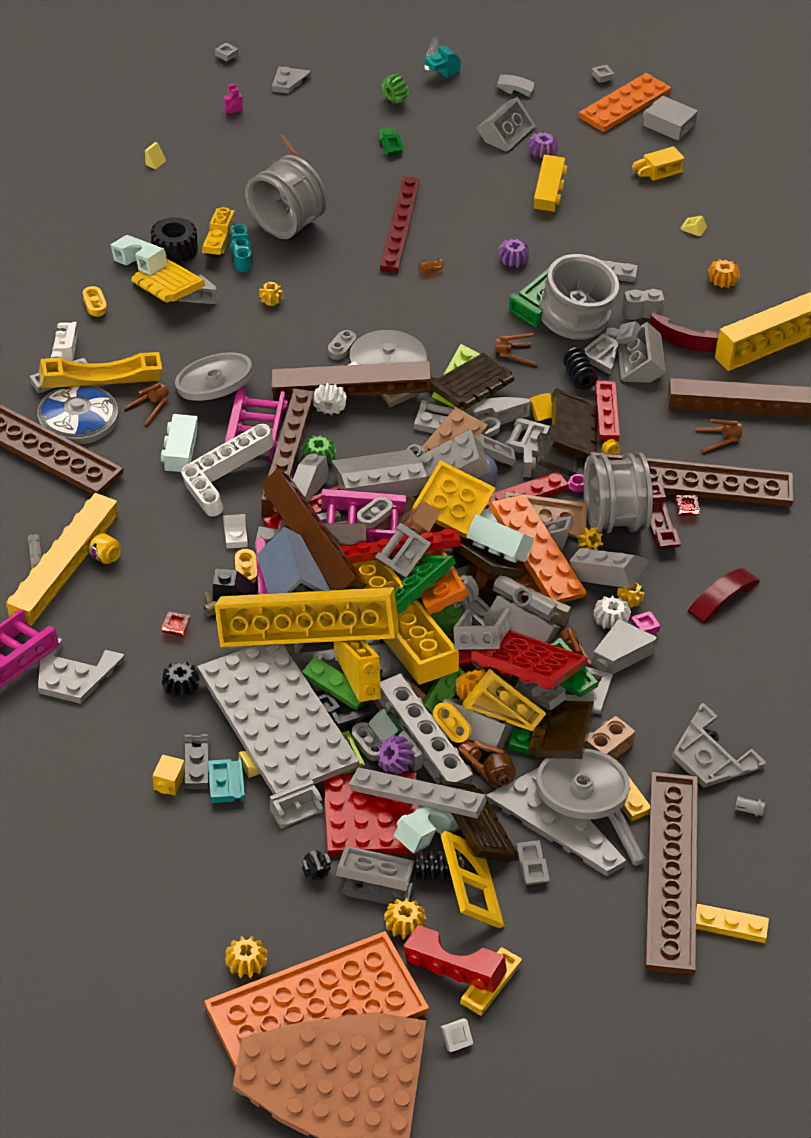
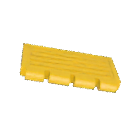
(169, 282)

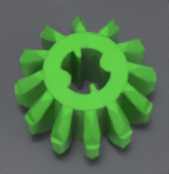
(395, 89)
(319, 446)

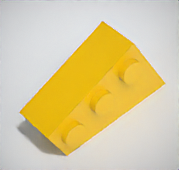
(550, 183)
(504, 702)

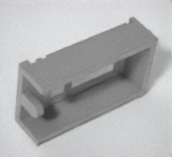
(481, 636)

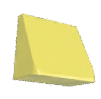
(154, 156)
(694, 225)
(248, 765)

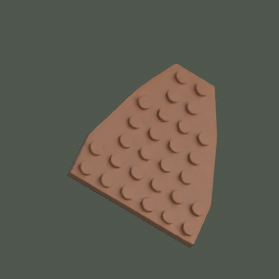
(336, 1075)

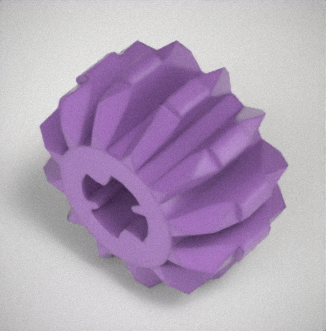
(543, 144)
(514, 252)
(395, 755)

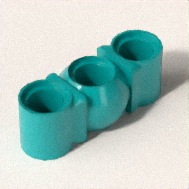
(241, 248)

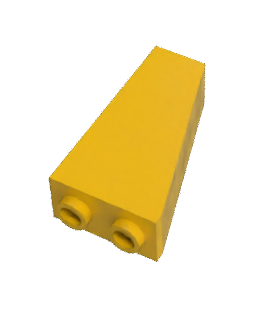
(360, 667)

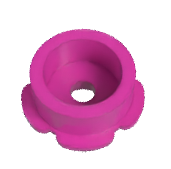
(576, 483)

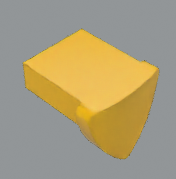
(541, 407)

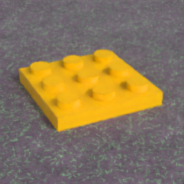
(456, 497)

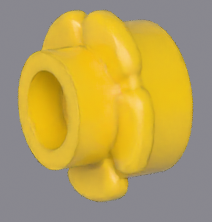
(611, 447)

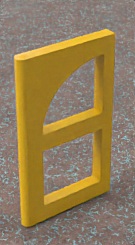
(482, 881)

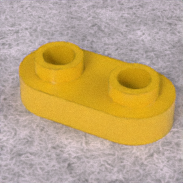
(94, 301)
(246, 564)
(452, 723)

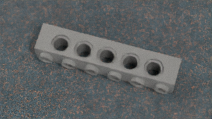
(423, 730)

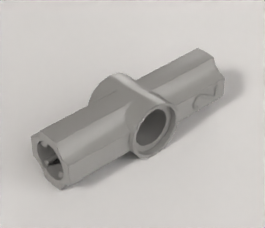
(536, 603)

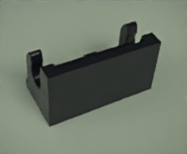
(347, 720)

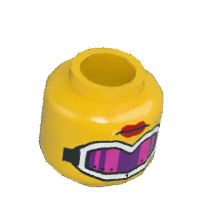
(104, 548)

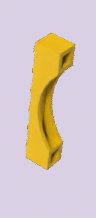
(65, 373)

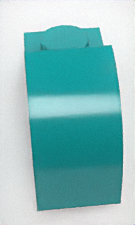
(444, 61)

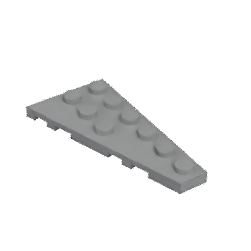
(574, 834)

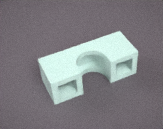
(148, 256)
(419, 827)

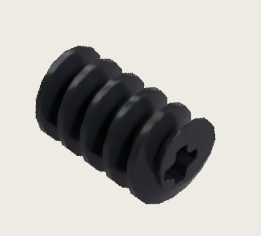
(580, 368)
(435, 866)

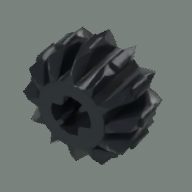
(180, 679)

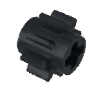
(316, 865)

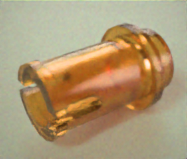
(430, 265)

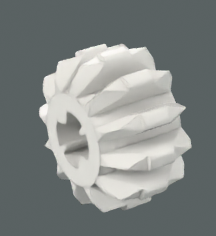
(329, 399)
(610, 610)

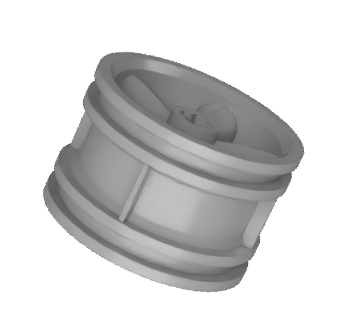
(286, 197)
(572, 314)
(618, 493)

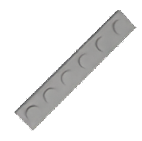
(417, 792)

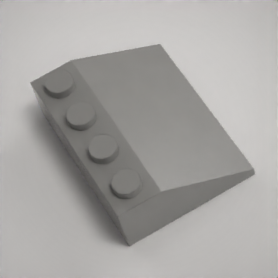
(382, 473)

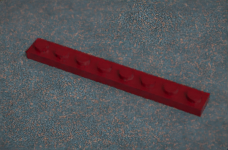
(400, 225)

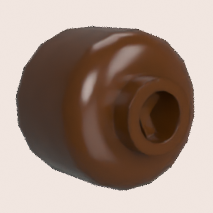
(499, 769)

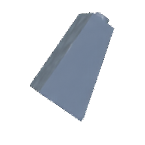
(289, 565)

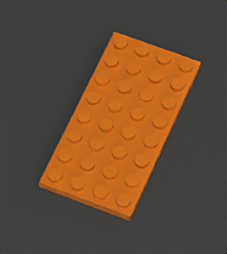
(337, 984)

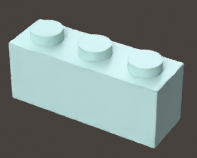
(179, 442)
(500, 539)

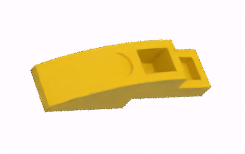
(219, 231)

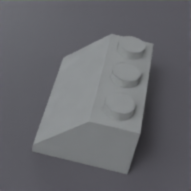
(506, 125)
(642, 358)
(607, 567)
(525, 621)
(484, 728)

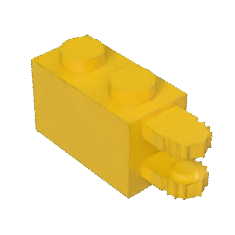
(660, 164)

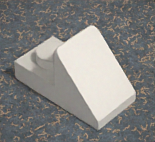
(235, 531)

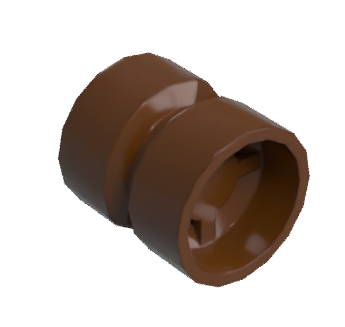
(483, 579)

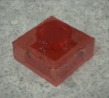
(687, 505)
(176, 623)

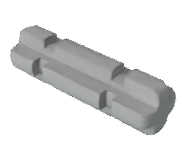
(34, 549)

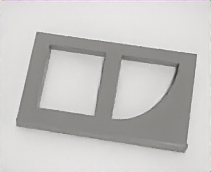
(597, 695)

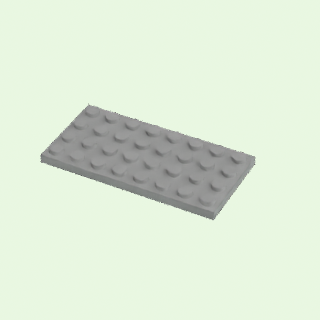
(277, 717)

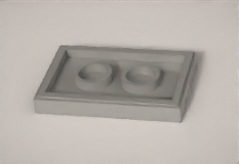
(375, 868)

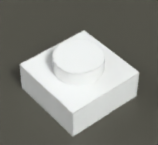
(457, 1035)

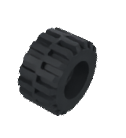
(176, 237)

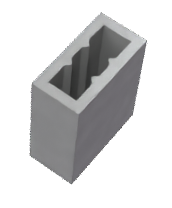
(670, 118)

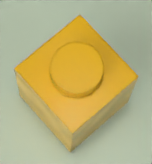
(168, 775)

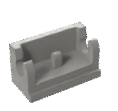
(296, 804)

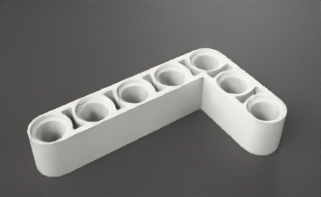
(221, 461)

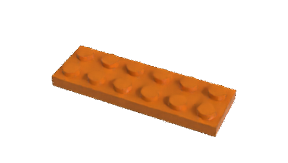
(624, 102)
(545, 559)
(446, 591)

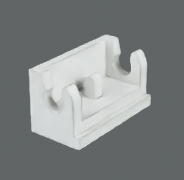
(65, 341)

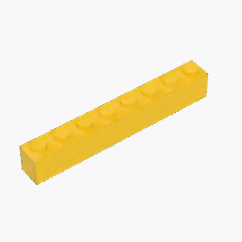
(62, 558)

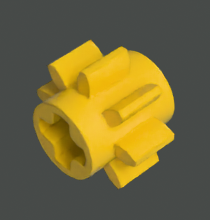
(271, 293)
(589, 539)
(631, 595)

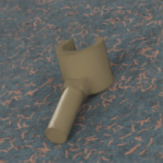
(209, 608)

